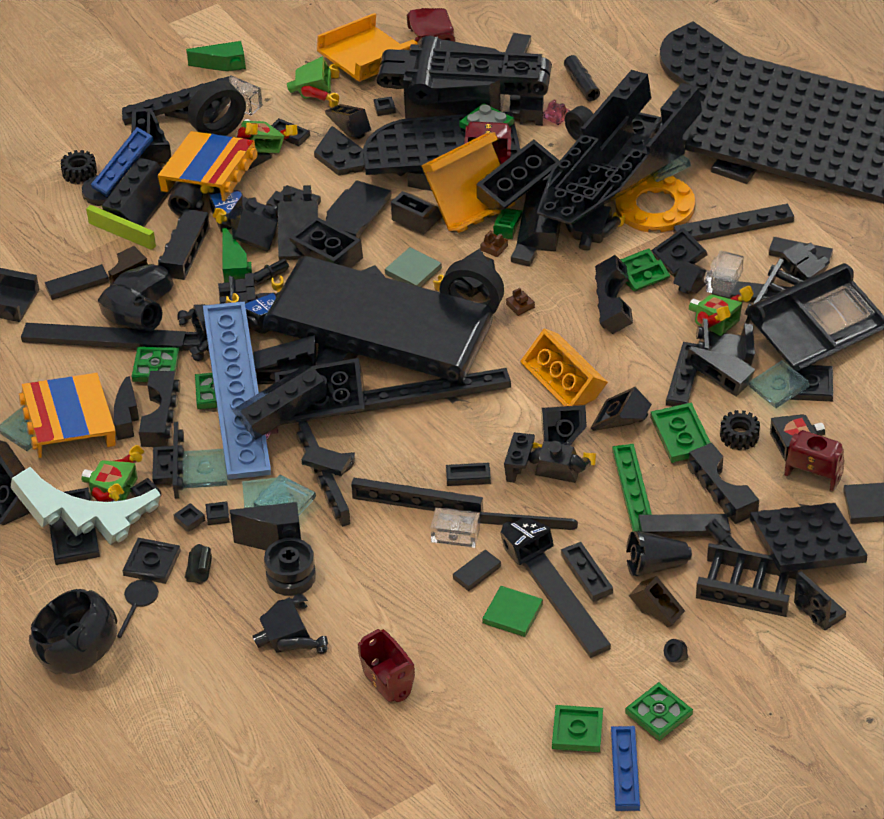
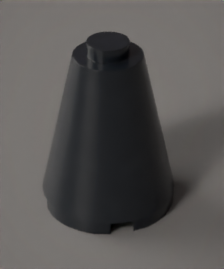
(655, 553)

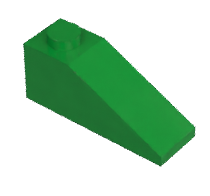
(218, 56)
(233, 258)

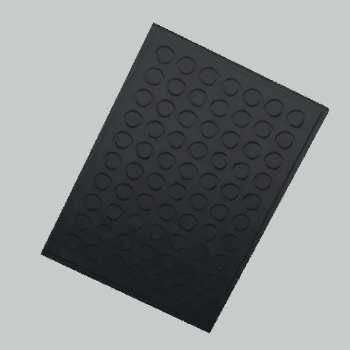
(793, 125)

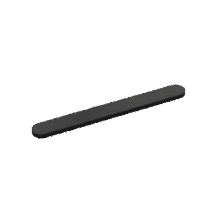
(552, 522)

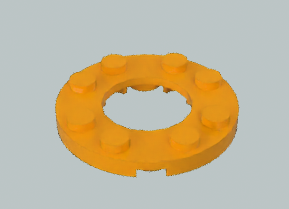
(642, 220)

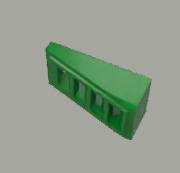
(507, 223)

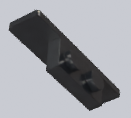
(167, 462)

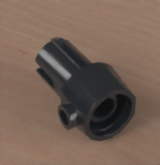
(186, 197)

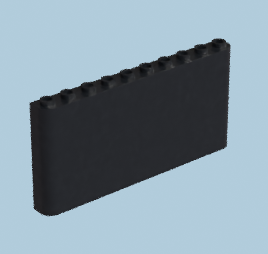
(380, 318)

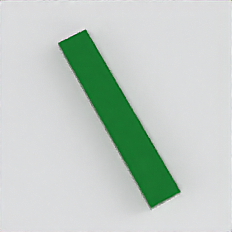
(631, 483)

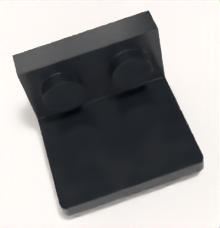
(816, 603)

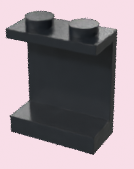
(16, 293)
(729, 344)

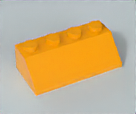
(563, 370)

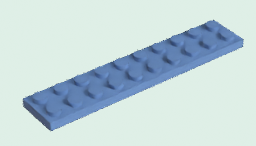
(233, 384)

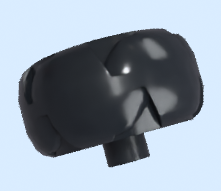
(73, 631)

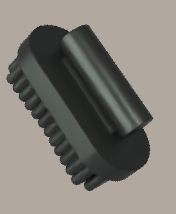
(198, 564)

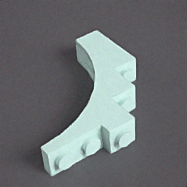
(81, 515)

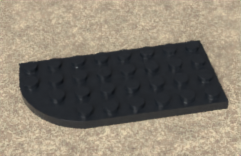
(692, 56)
(415, 141)

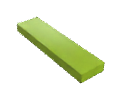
(121, 227)

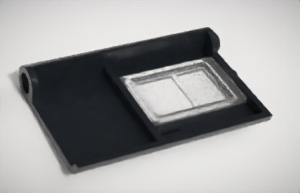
(814, 315)

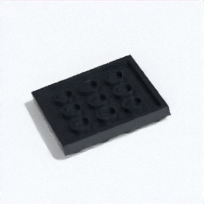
(808, 537)

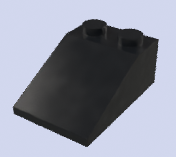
(328, 243)
(264, 525)

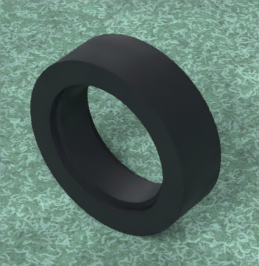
(205, 97)
(478, 271)

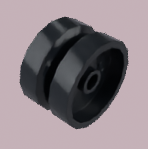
(290, 566)

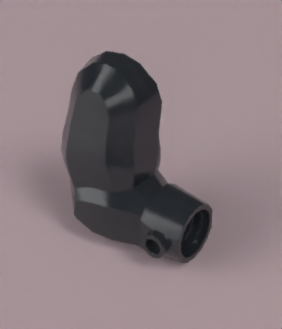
(133, 297)

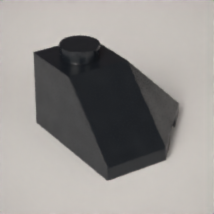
(563, 423)

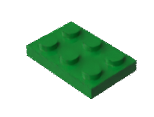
(679, 430)

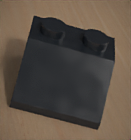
(253, 223)

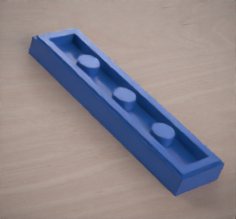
(122, 162)
(625, 768)

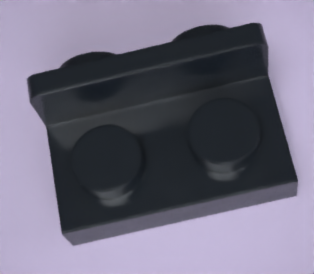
(518, 455)

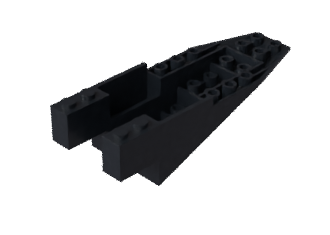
(610, 156)

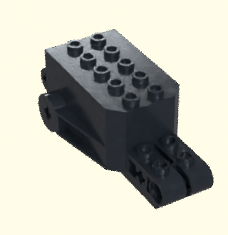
(459, 77)

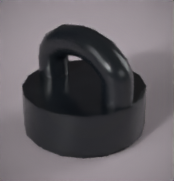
(675, 650)

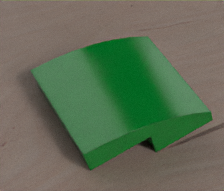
(644, 270)

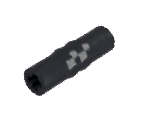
(581, 78)

